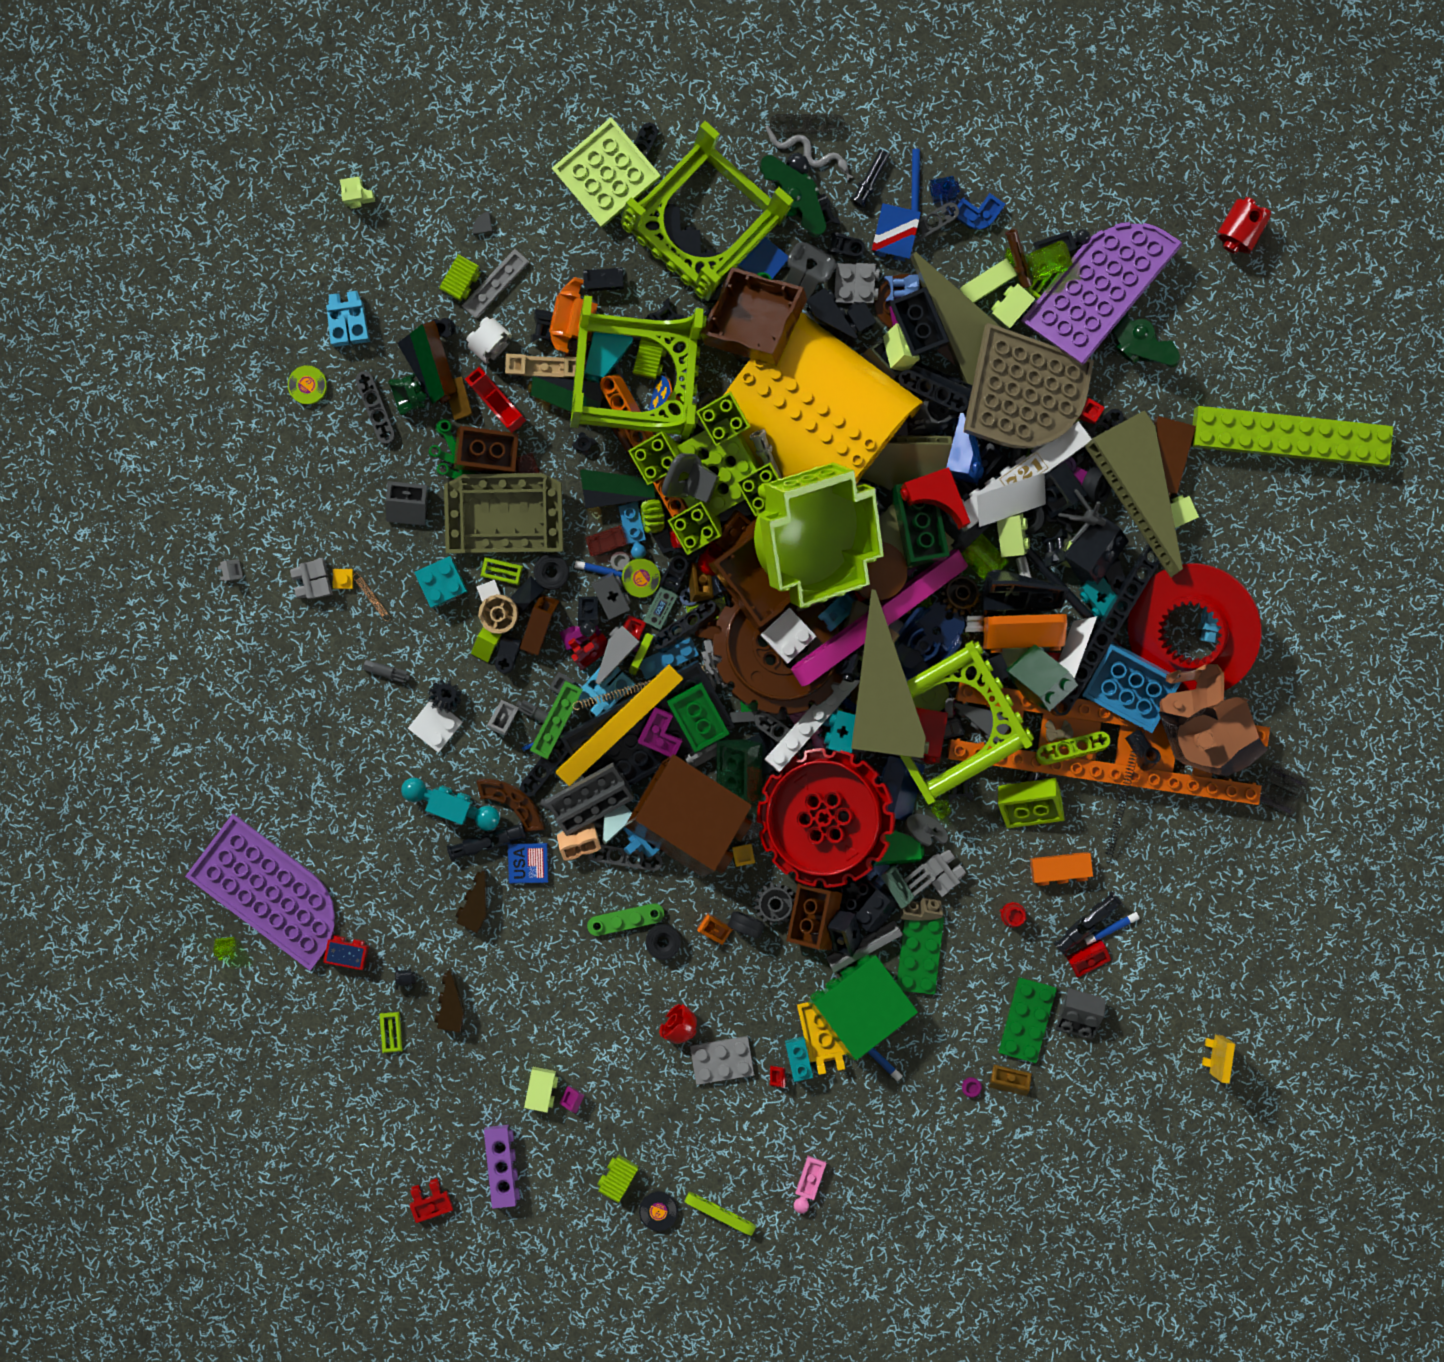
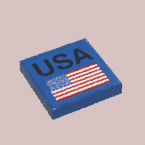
(528, 863)

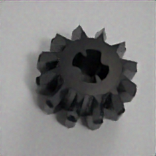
(445, 703)

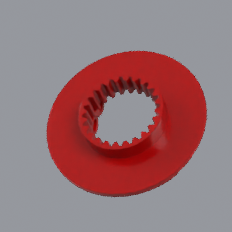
(1211, 588)

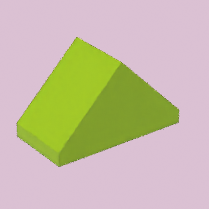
(485, 644)

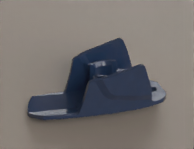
(920, 647)

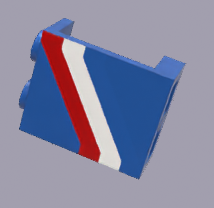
(895, 232)

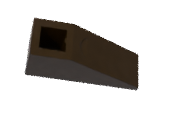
(475, 909)
(452, 1008)

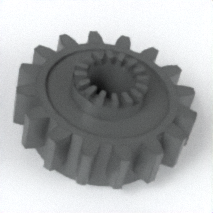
(767, 911)

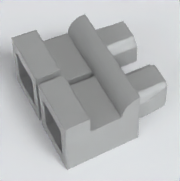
(308, 572)
(948, 877)

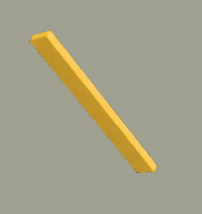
(619, 725)

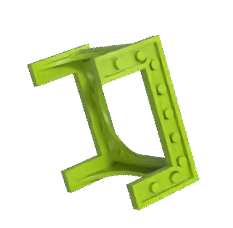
(638, 215)
(681, 330)
(1014, 741)

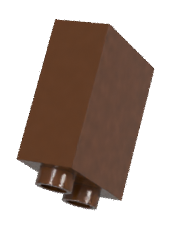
(690, 817)

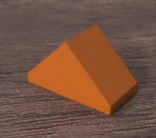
(714, 928)

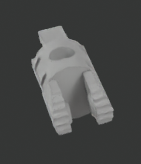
(709, 648)

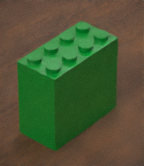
(862, 1006)

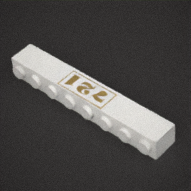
(1040, 461)

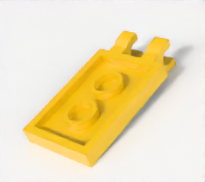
(818, 1040)
(1221, 1058)

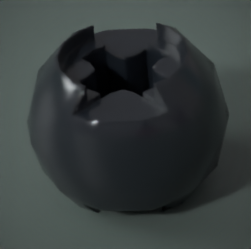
(798, 163)

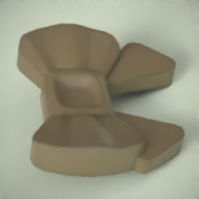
(1052, 734)

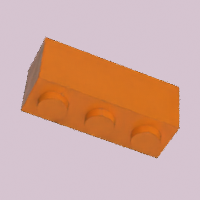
(1061, 868)

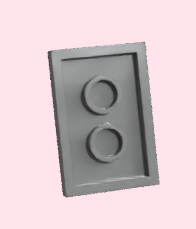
(722, 1060)

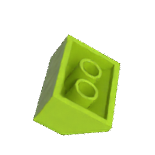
(1030, 803)

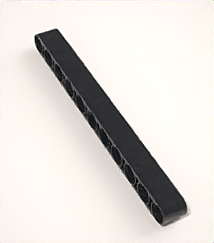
(1118, 618)

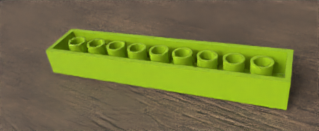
(1292, 436)

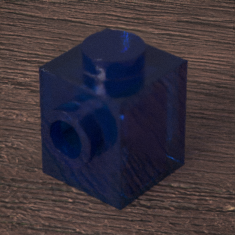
(944, 189)

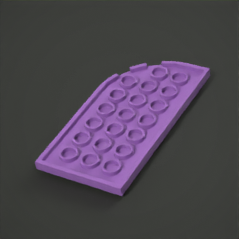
(1100, 287)
(267, 890)

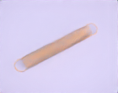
(366, 594)

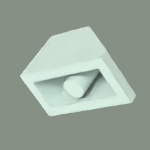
(615, 822)

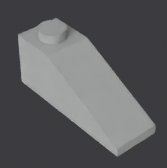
(617, 649)

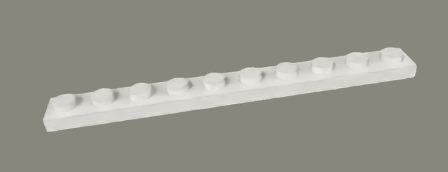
(812, 720)

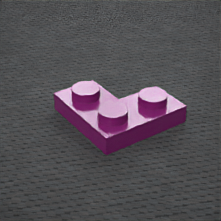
(655, 735)

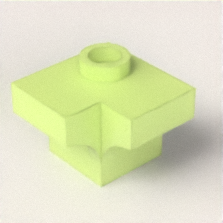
(354, 194)

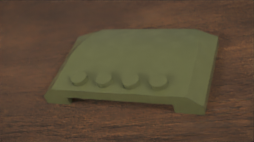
(503, 513)

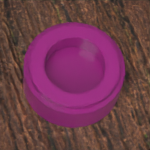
(971, 1087)

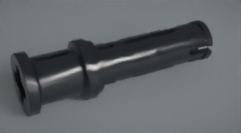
(865, 188)

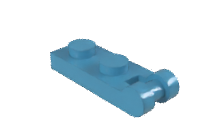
(837, 611)

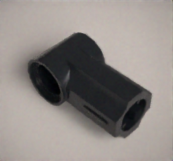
(1144, 752)

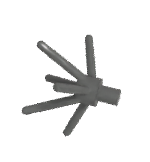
(1091, 517)

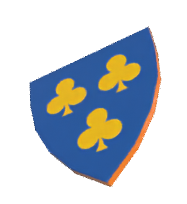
(661, 392)

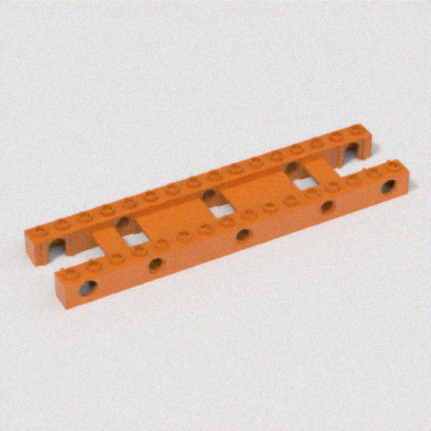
(1086, 719)

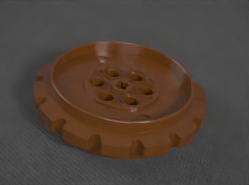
(770, 685)

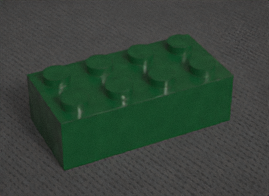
(920, 531)

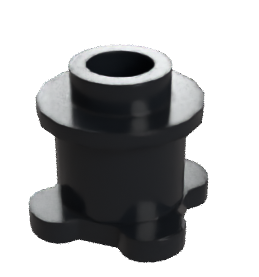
(448, 323)
(404, 978)

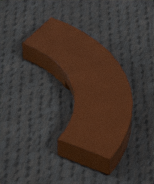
(515, 798)

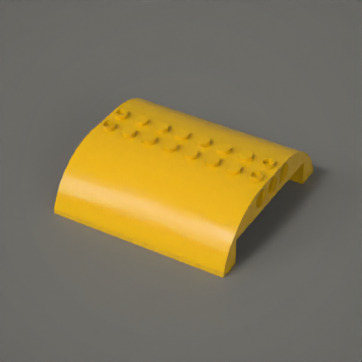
(821, 404)

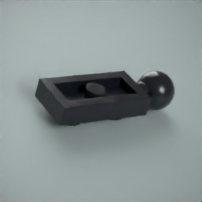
(1081, 237)
(587, 615)

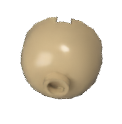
(498, 613)

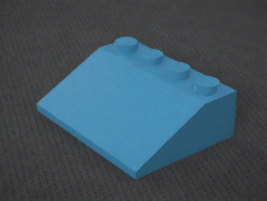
(1129, 686)

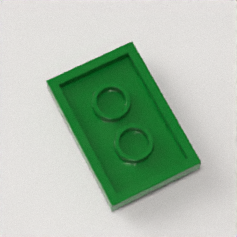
(698, 717)

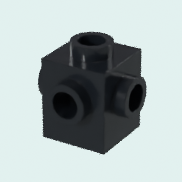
(850, 667)

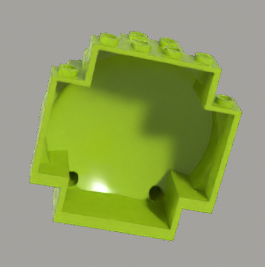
(818, 533)

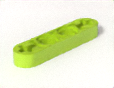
(1074, 751)
(720, 1213)

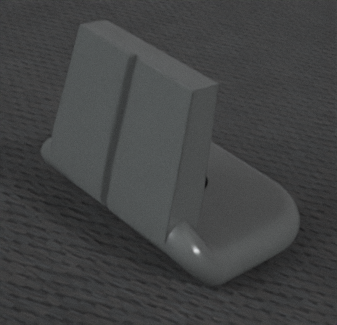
(807, 278)
(699, 484)

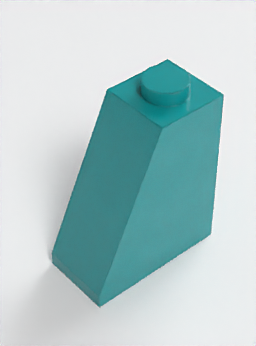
(605, 354)

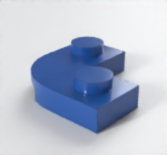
(982, 217)

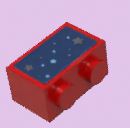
(346, 953)

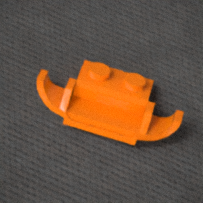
(567, 315)

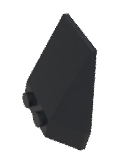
(1016, 594)

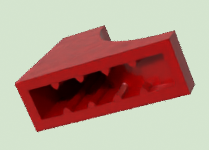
(938, 490)
(934, 729)

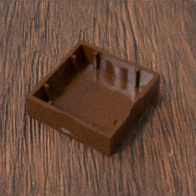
(754, 316)
(749, 583)

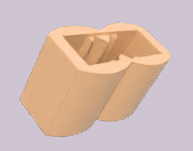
(579, 842)

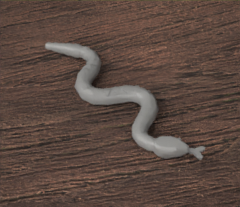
(843, 166)

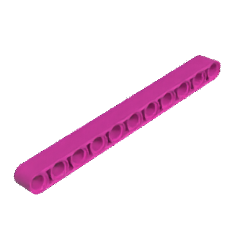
(893, 608)

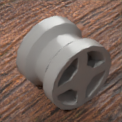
(974, 624)

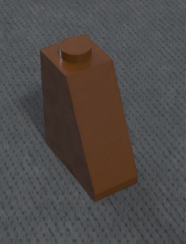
(539, 624)

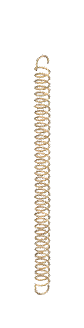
(613, 694)

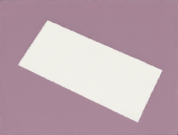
(1011, 499)
(1076, 644)

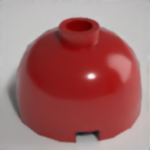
(680, 1025)

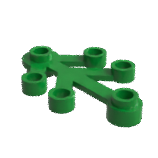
(446, 456)

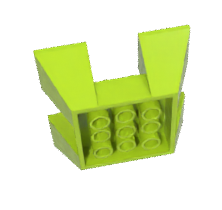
(722, 439)

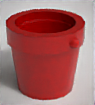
(710, 554)
(1013, 914)

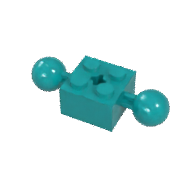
(450, 805)

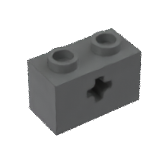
(602, 588)

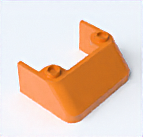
(1024, 631)

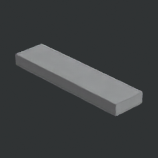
(495, 284)
(869, 944)

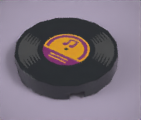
(658, 1210)

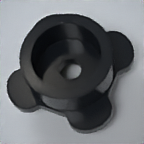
(583, 438)

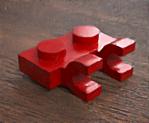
(591, 652)
(430, 1206)

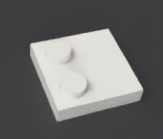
(788, 635)
(435, 727)

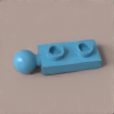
(633, 529)

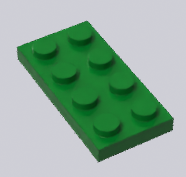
(920, 955)
(1027, 1020)

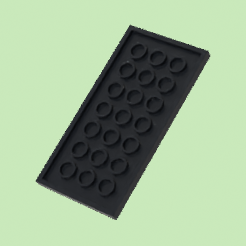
(627, 754)

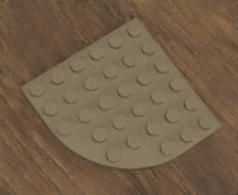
(1024, 390)

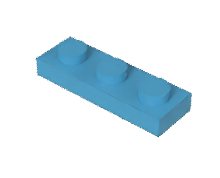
(678, 654)

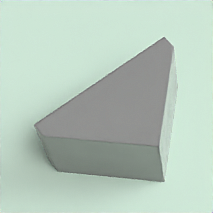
(502, 717)

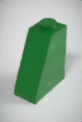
(902, 850)

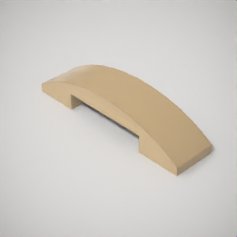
(540, 366)

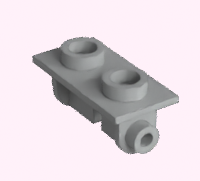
(701, 756)

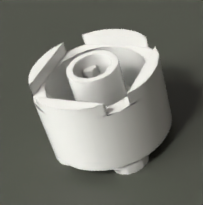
(488, 340)

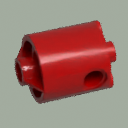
(1243, 226)

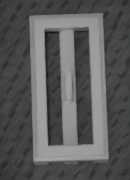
(926, 873)

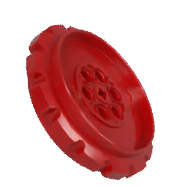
(857, 794)

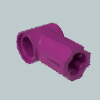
(574, 632)

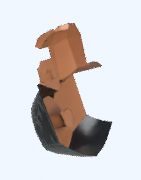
(1206, 728)

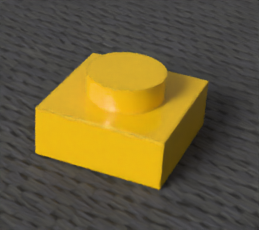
(342, 578)
(743, 855)

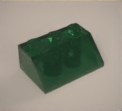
(740, 768)

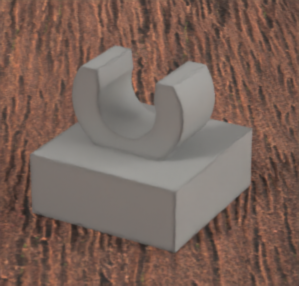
(231, 570)

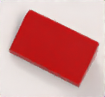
(1088, 958)

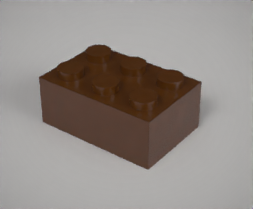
(485, 450)
(811, 916)

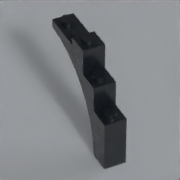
(686, 240)

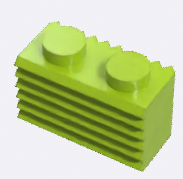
(460, 278)
(649, 359)
(617, 1178)

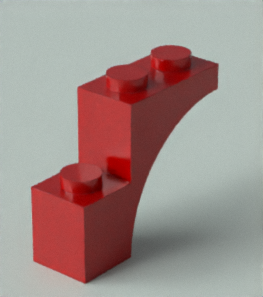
(495, 400)

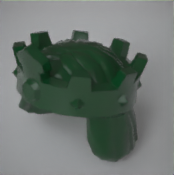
(407, 394)

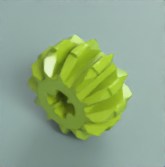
(652, 516)

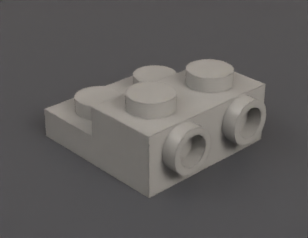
(856, 283)

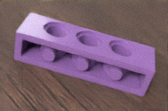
(499, 1197)

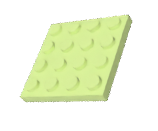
(606, 172)

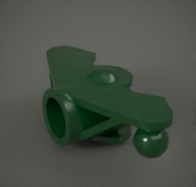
(800, 189)
(1139, 343)

